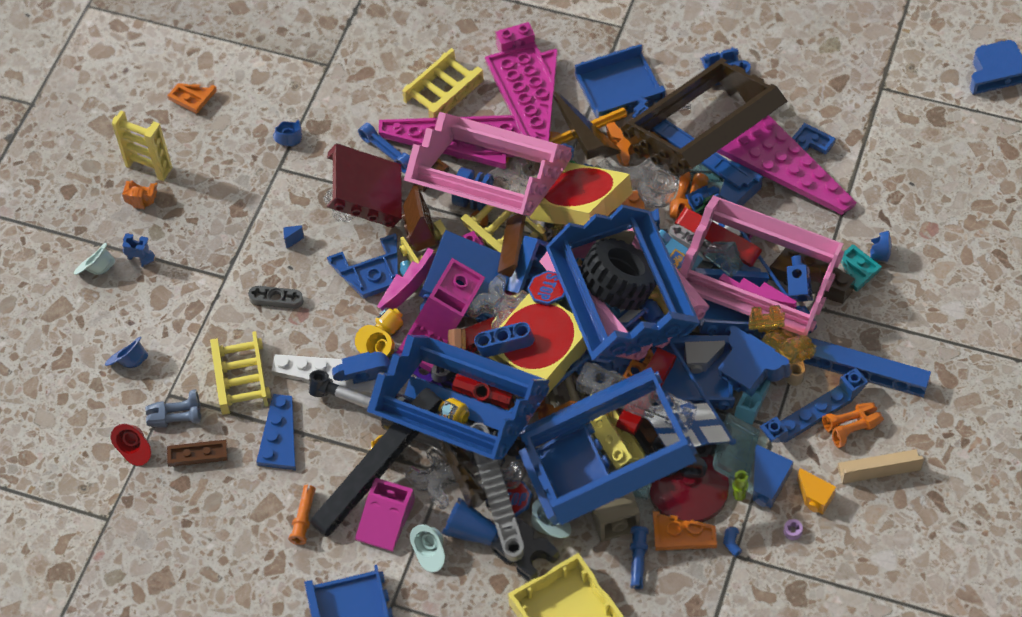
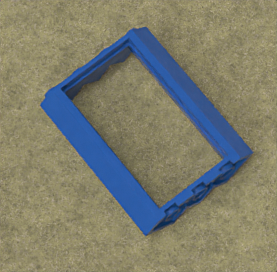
(603, 348)
(474, 366)
(620, 481)

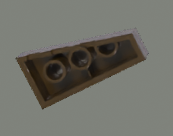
(842, 284)

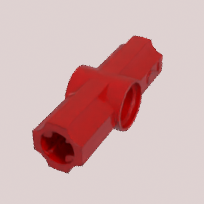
(470, 387)

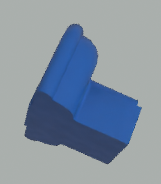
(751, 363)

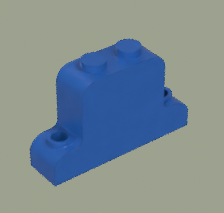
(996, 67)

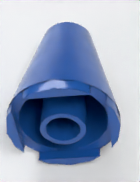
(470, 525)

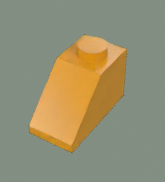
(815, 492)

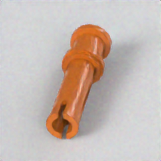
(301, 522)

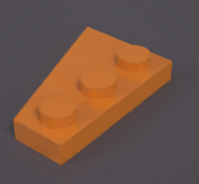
(680, 534)

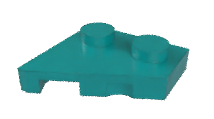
(859, 266)

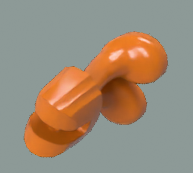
(699, 181)
(865, 418)

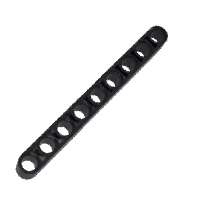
(370, 467)

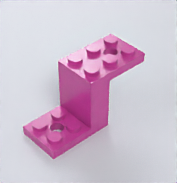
(446, 304)

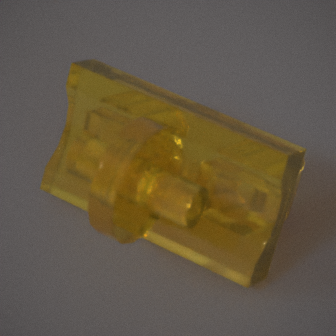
(767, 322)

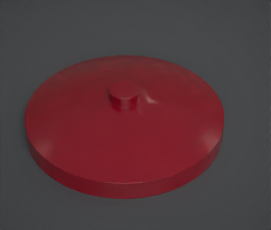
(691, 497)

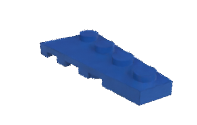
(277, 442)

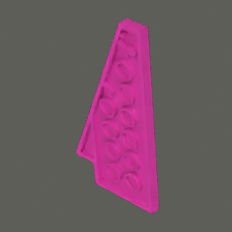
(526, 86)
(413, 131)
(780, 158)

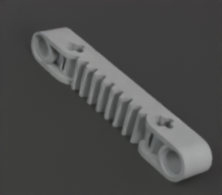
(499, 502)

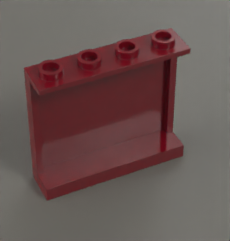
(366, 186)

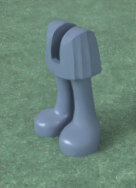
(158, 412)

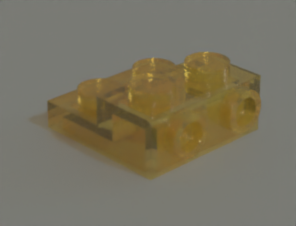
(793, 348)

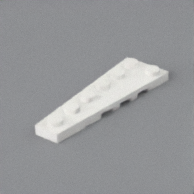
(301, 366)

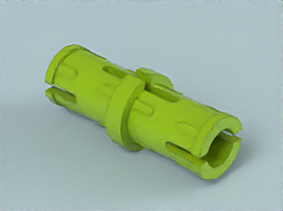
(740, 485)

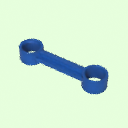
(369, 134)

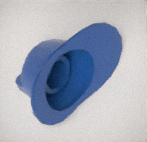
(129, 356)

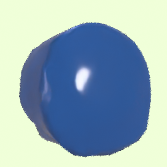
(288, 133)
(882, 247)

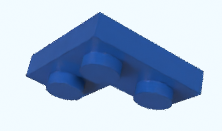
(811, 137)

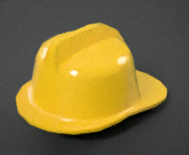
(374, 339)

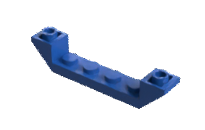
(783, 431)

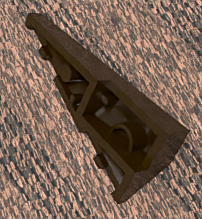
(589, 137)
(469, 486)

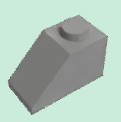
(702, 355)

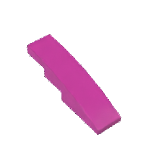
(405, 286)
(765, 290)

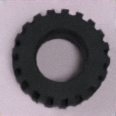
(618, 274)

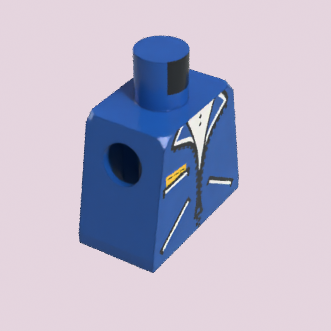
(799, 288)

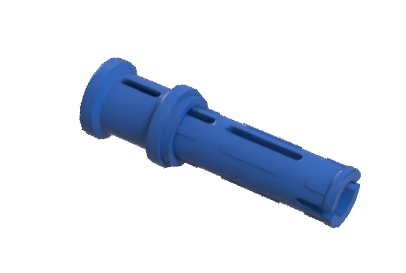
(638, 548)

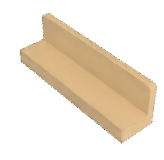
(880, 466)

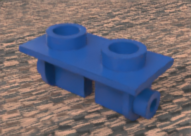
(729, 55)
(697, 197)

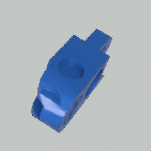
(361, 367)

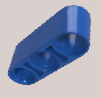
(513, 341)

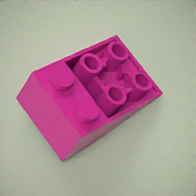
(385, 514)

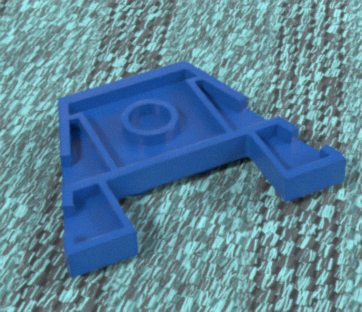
(371, 275)

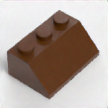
(418, 221)

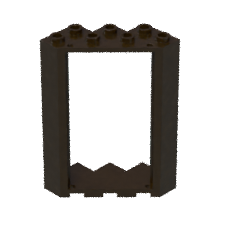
(759, 102)

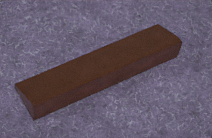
(511, 245)

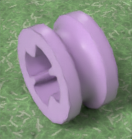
(787, 529)

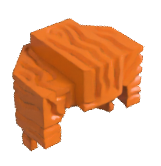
(139, 196)

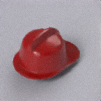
(131, 444)

